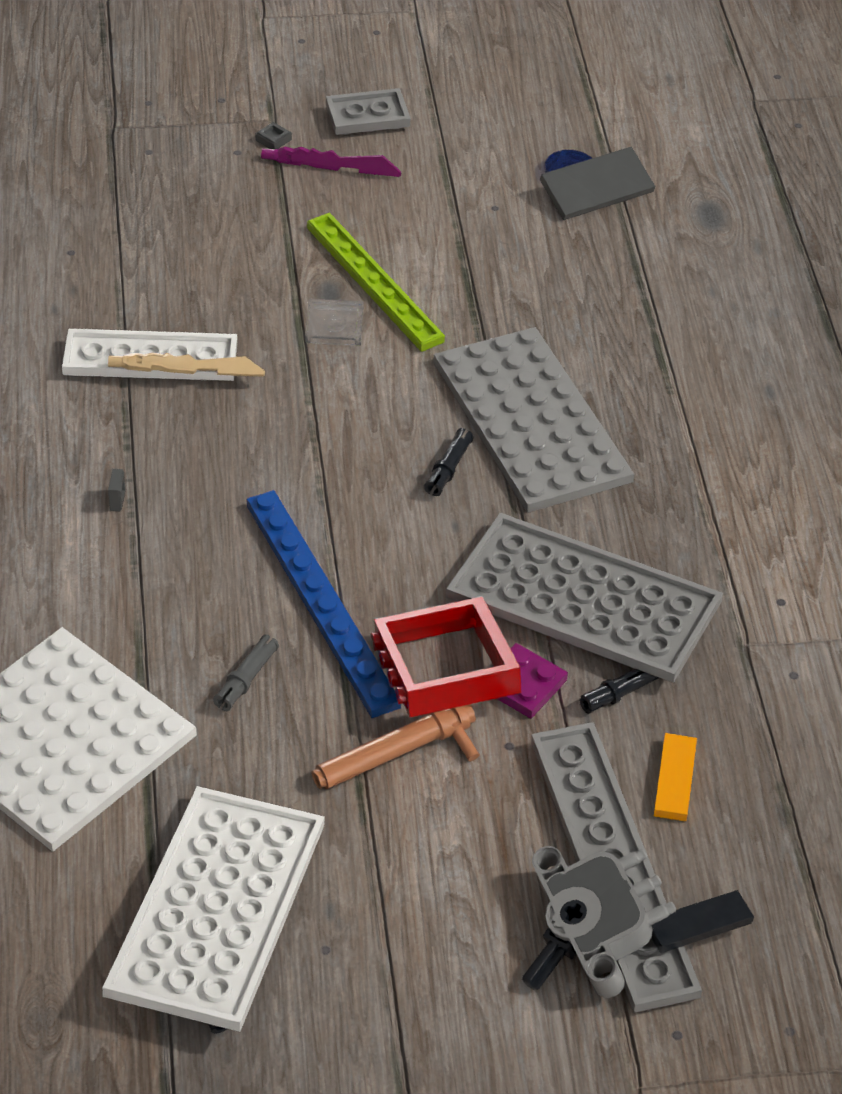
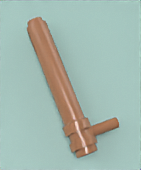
(399, 742)

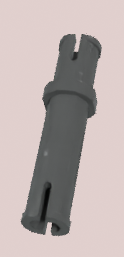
(239, 681)

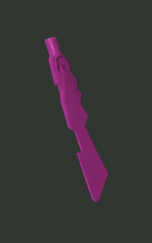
(330, 160)

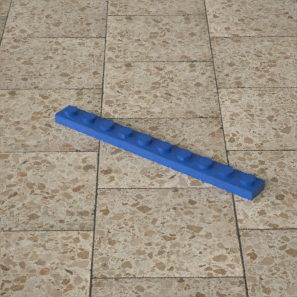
(323, 604)

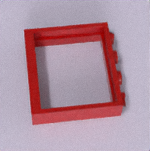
(455, 690)

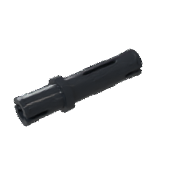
(444, 469)
(612, 690)

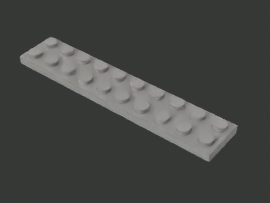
(600, 821)

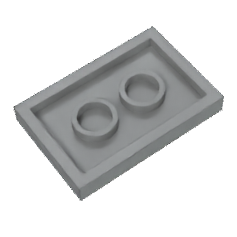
(367, 111)

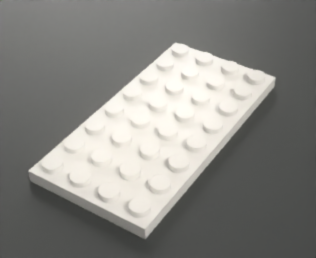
(215, 909)

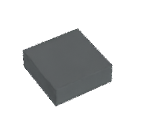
(273, 136)
(116, 490)

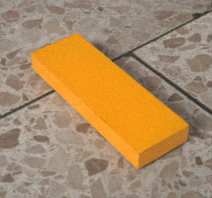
(675, 777)

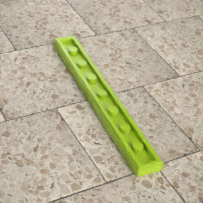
(376, 282)

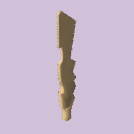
(186, 364)

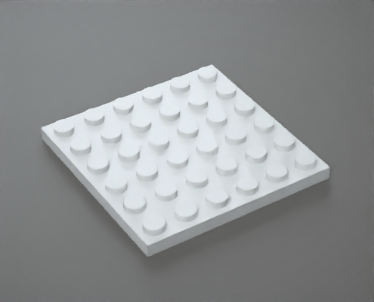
(76, 737)

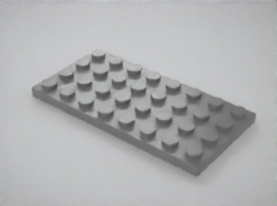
(533, 419)
(587, 596)

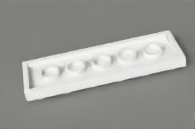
(89, 350)

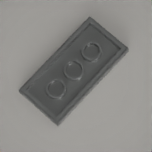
(597, 183)

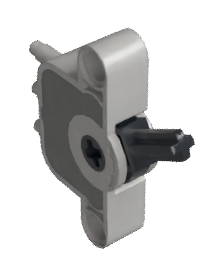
(593, 915)

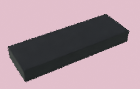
(701, 921)

